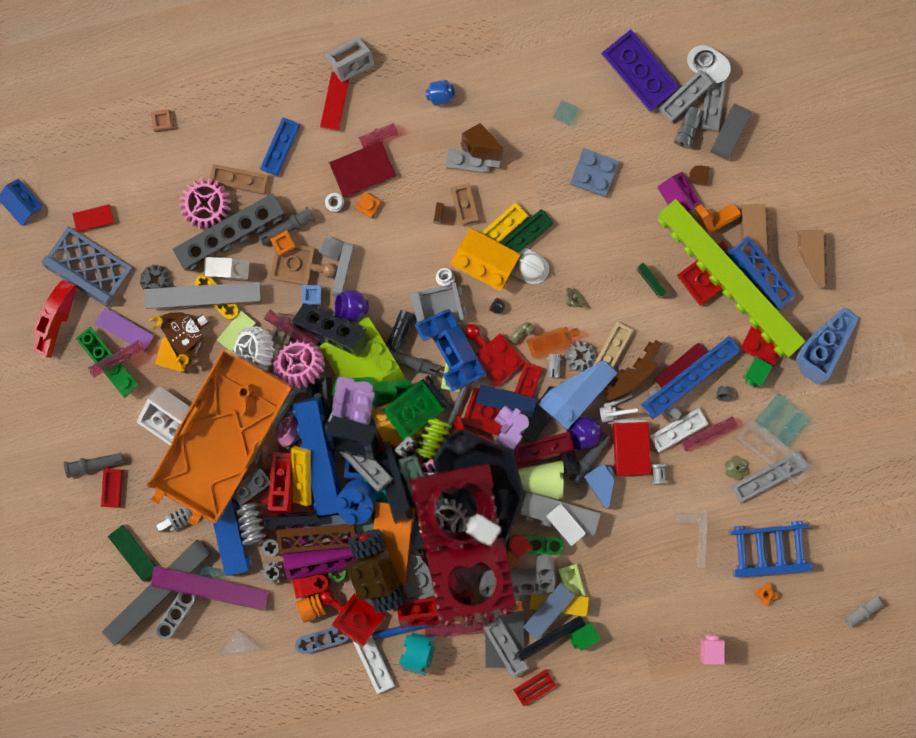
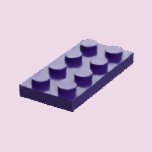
(640, 70)

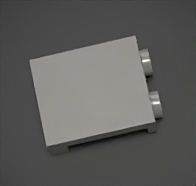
(435, 300)

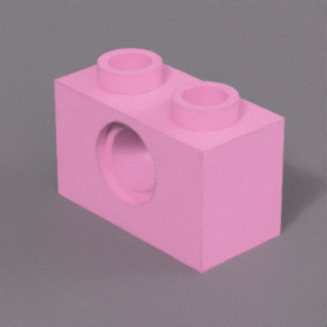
(712, 650)

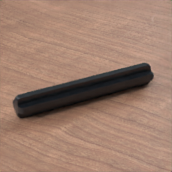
(550, 638)

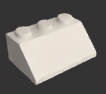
(163, 414)

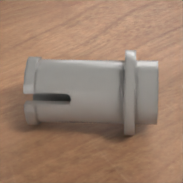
(554, 365)

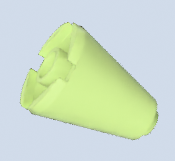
(544, 479)

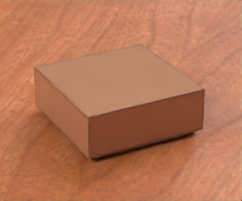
(161, 120)

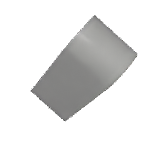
(174, 623)

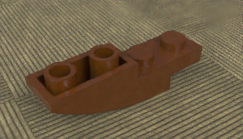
(630, 379)

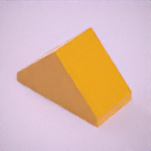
(167, 357)

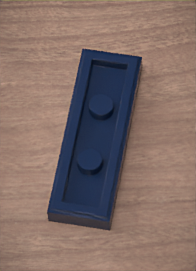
(499, 398)

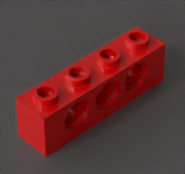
(424, 610)

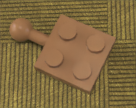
(297, 265)

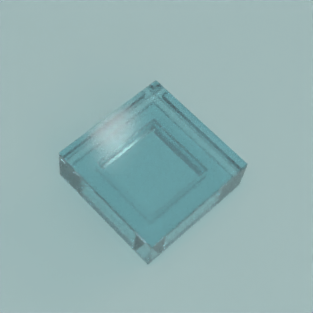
(565, 112)

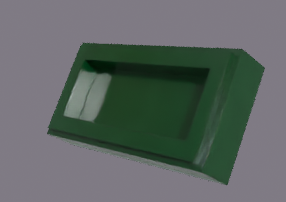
(651, 280)

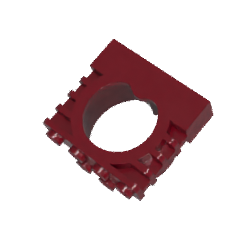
(427, 489)
(446, 561)

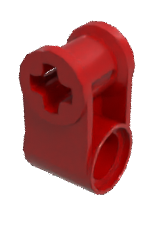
(307, 585)

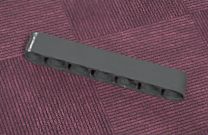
(153, 596)

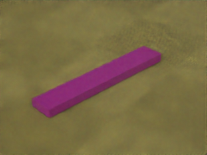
(209, 588)

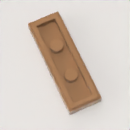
(239, 179)

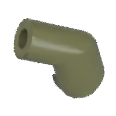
(520, 331)

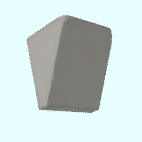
(331, 248)

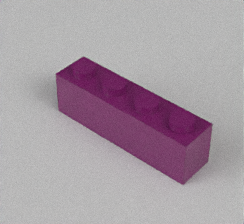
(316, 562)

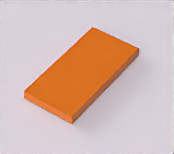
(396, 536)

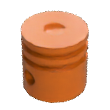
(310, 608)

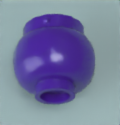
(351, 305)
(585, 433)

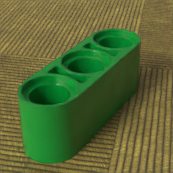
(545, 542)

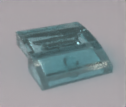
(782, 419)

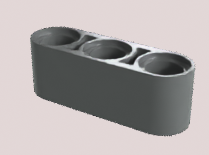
(730, 131)

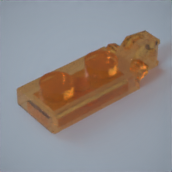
(551, 340)

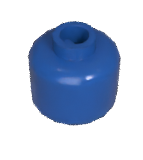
(440, 92)

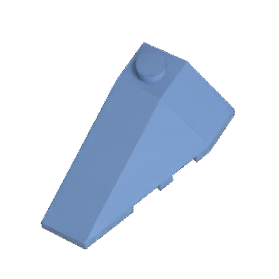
(573, 396)

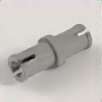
(864, 611)

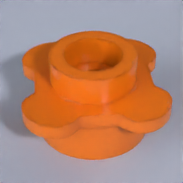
(766, 599)

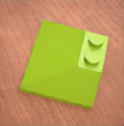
(373, 361)

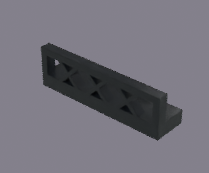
(396, 491)

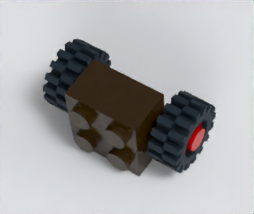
(374, 572)

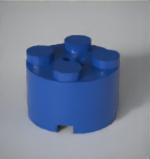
(357, 502)

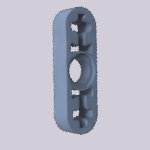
(310, 648)

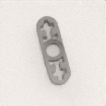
(343, 268)

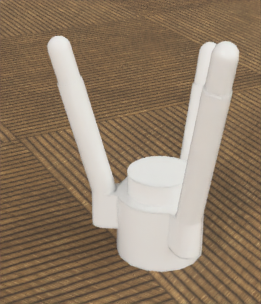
(609, 413)

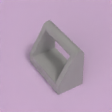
(352, 64)

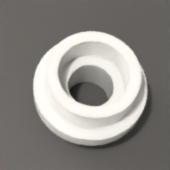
(332, 196)
(442, 273)

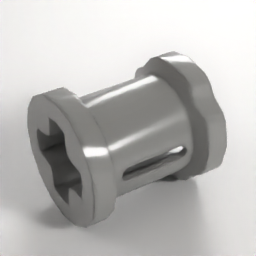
(659, 474)
(266, 544)

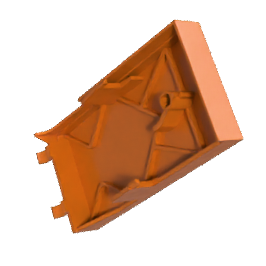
(219, 436)

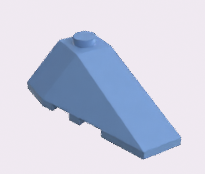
(824, 348)

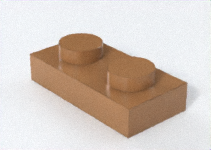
(464, 204)

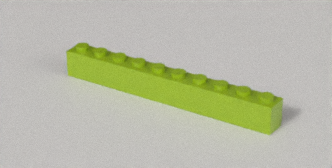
(730, 279)

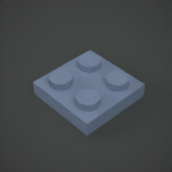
(594, 172)

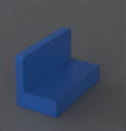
(19, 201)

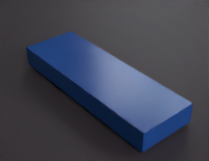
(280, 147)

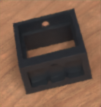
(352, 437)

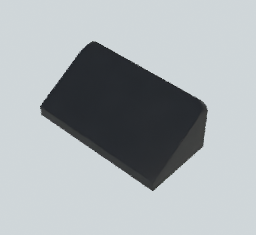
(570, 464)

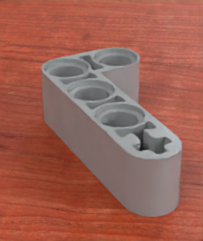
(525, 581)

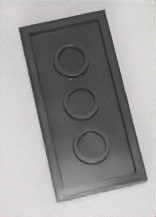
(514, 624)

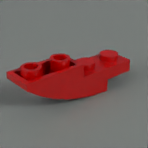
(52, 314)

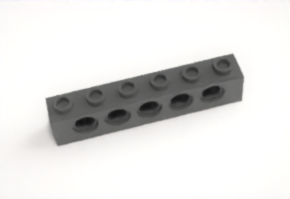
(184, 251)

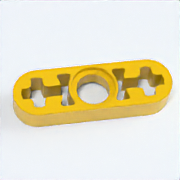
(223, 311)

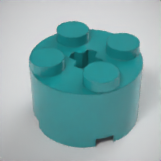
(417, 654)

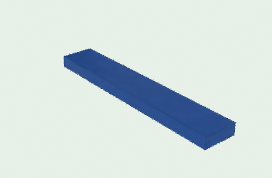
(690, 377)

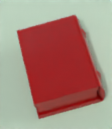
(631, 448)

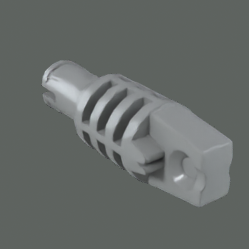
(175, 520)

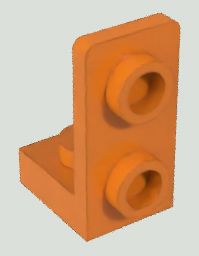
(713, 222)

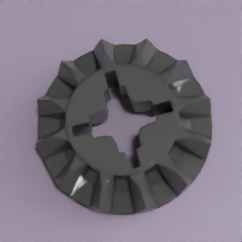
(155, 270)

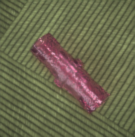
(378, 135)

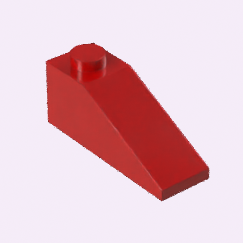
(281, 484)

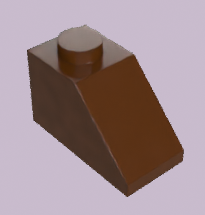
(481, 144)

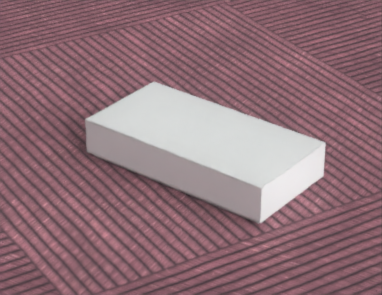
(565, 524)

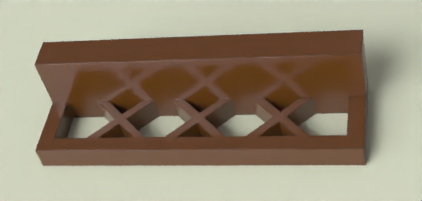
(312, 532)

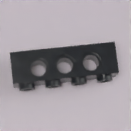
(352, 343)

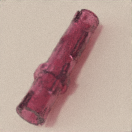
(284, 325)
(123, 354)
(709, 433)
(457, 629)

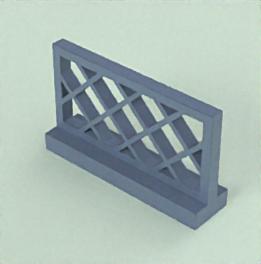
(83, 284)

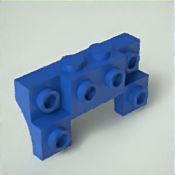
(454, 348)

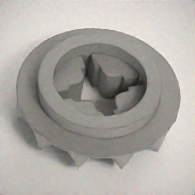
(589, 356)

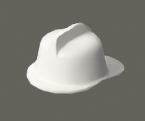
(710, 62)
(531, 267)

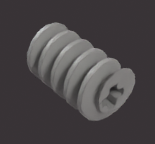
(250, 525)

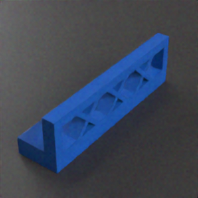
(748, 268)

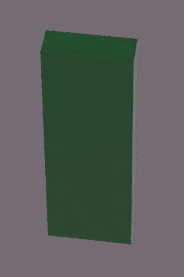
(528, 231)
(132, 552)

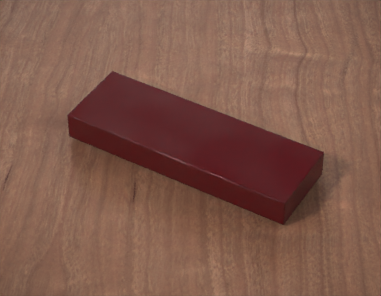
(680, 365)
(544, 448)

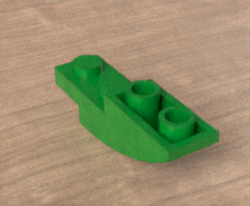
(98, 350)
(384, 391)

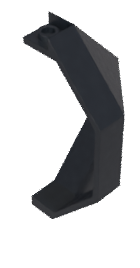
(470, 449)

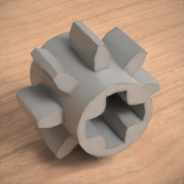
(268, 576)

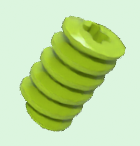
(433, 438)

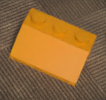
(485, 259)

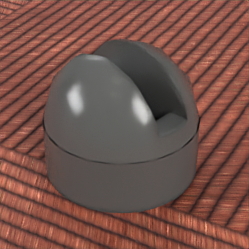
(724, 393)

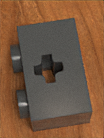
(251, 486)

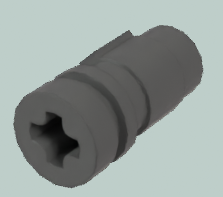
(688, 128)

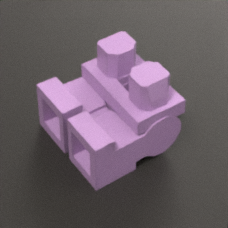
(353, 399)
(514, 425)

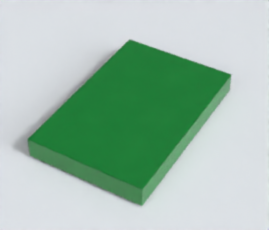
(413, 410)

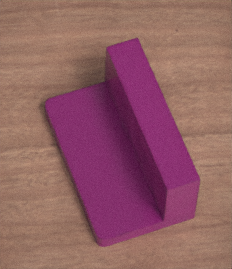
(679, 188)

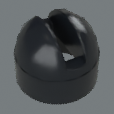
(497, 306)

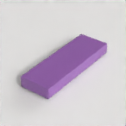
(123, 328)

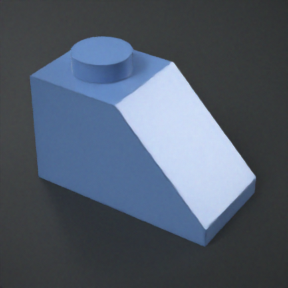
(601, 483)

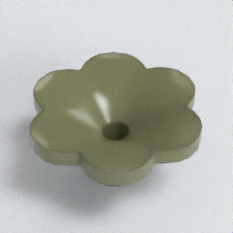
(574, 298)
(731, 468)

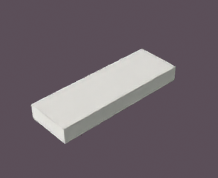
(678, 430)
(375, 666)

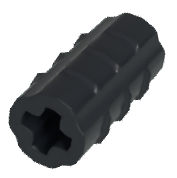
(401, 330)

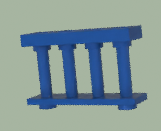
(781, 565)

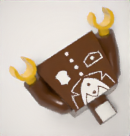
(183, 334)

